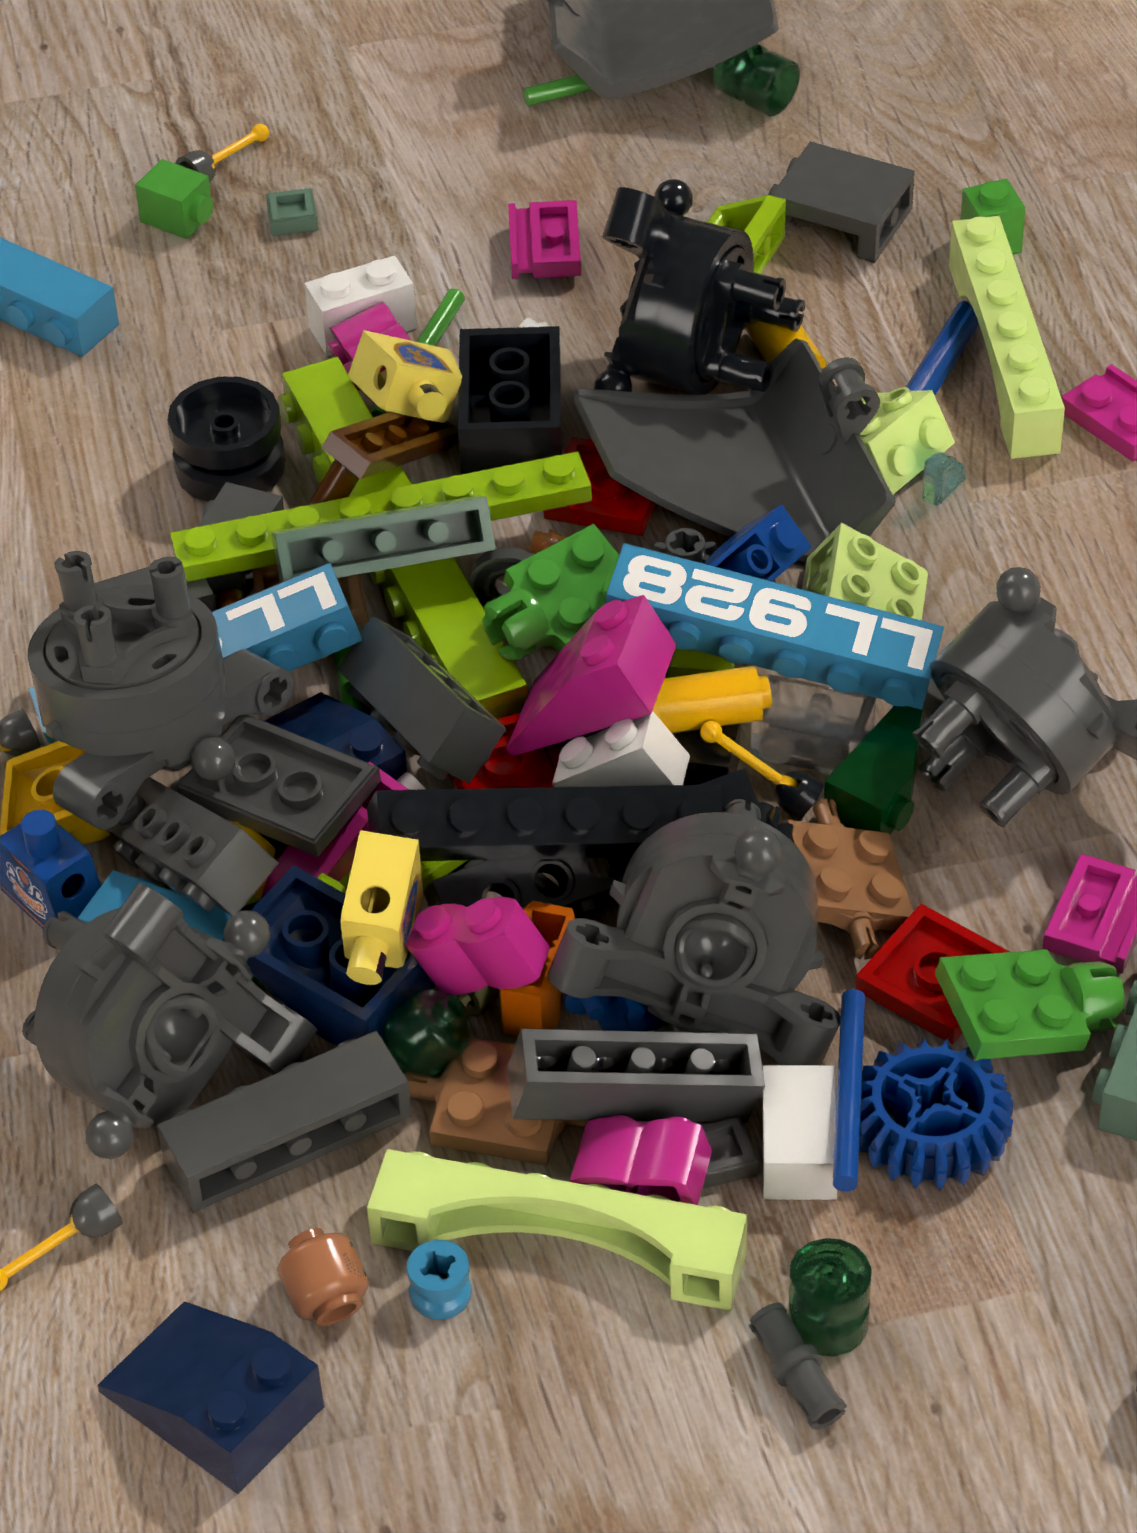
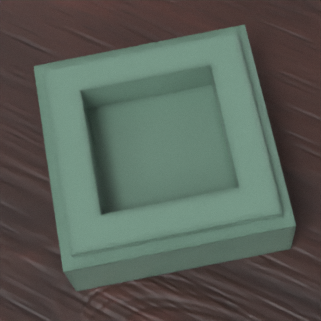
(292, 211)

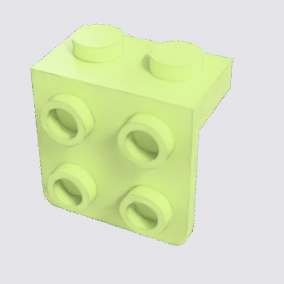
(905, 434)

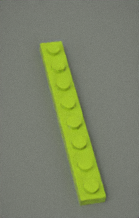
(509, 490)

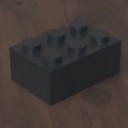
(509, 396)

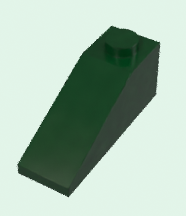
(878, 776)

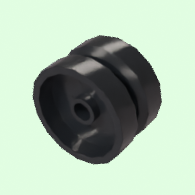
(226, 434)

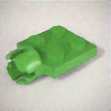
(551, 594)
(1029, 1002)

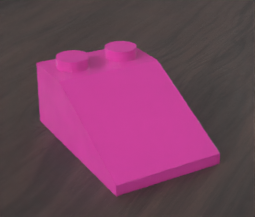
(598, 677)

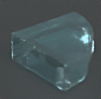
(942, 477)

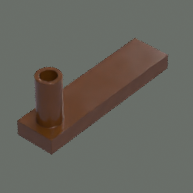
(377, 447)

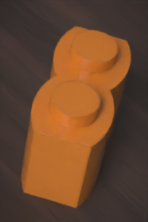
(539, 1002)

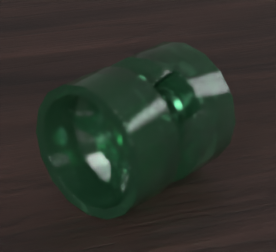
(760, 78)
(830, 1295)

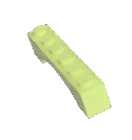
(1020, 367)
(684, 1244)

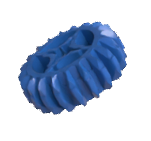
(930, 1098)

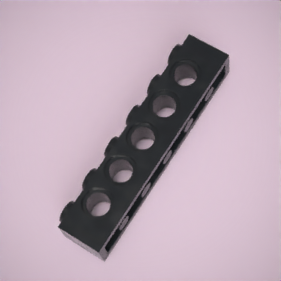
(577, 884)

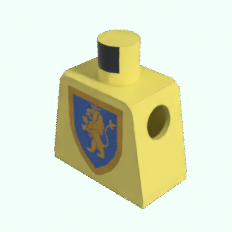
(417, 377)
(380, 904)

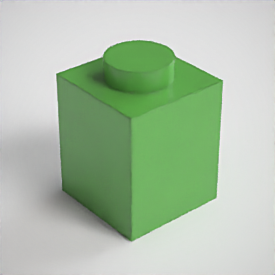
(174, 198)
(996, 199)

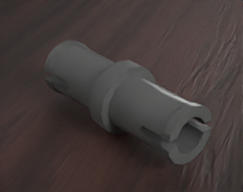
(797, 1366)

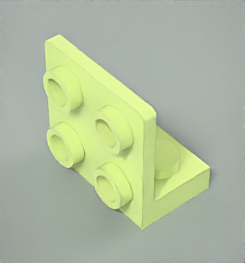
(866, 573)

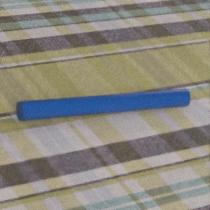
(849, 1091)

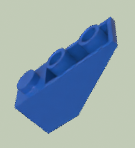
(763, 546)

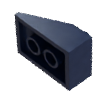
(344, 730)
(309, 966)
(218, 1391)

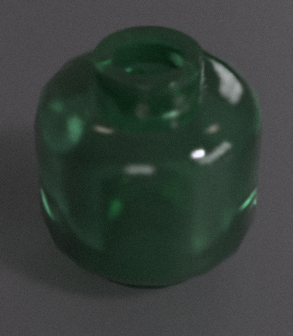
(427, 1032)

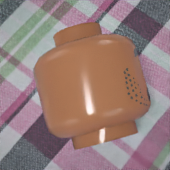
(323, 1277)

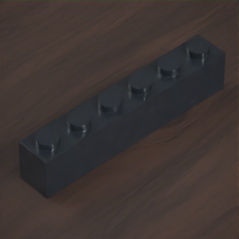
(535, 820)

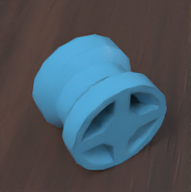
(434, 1295)

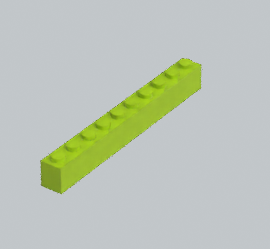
(428, 596)

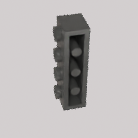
(420, 702)
(190, 849)
(634, 1075)
(284, 1120)

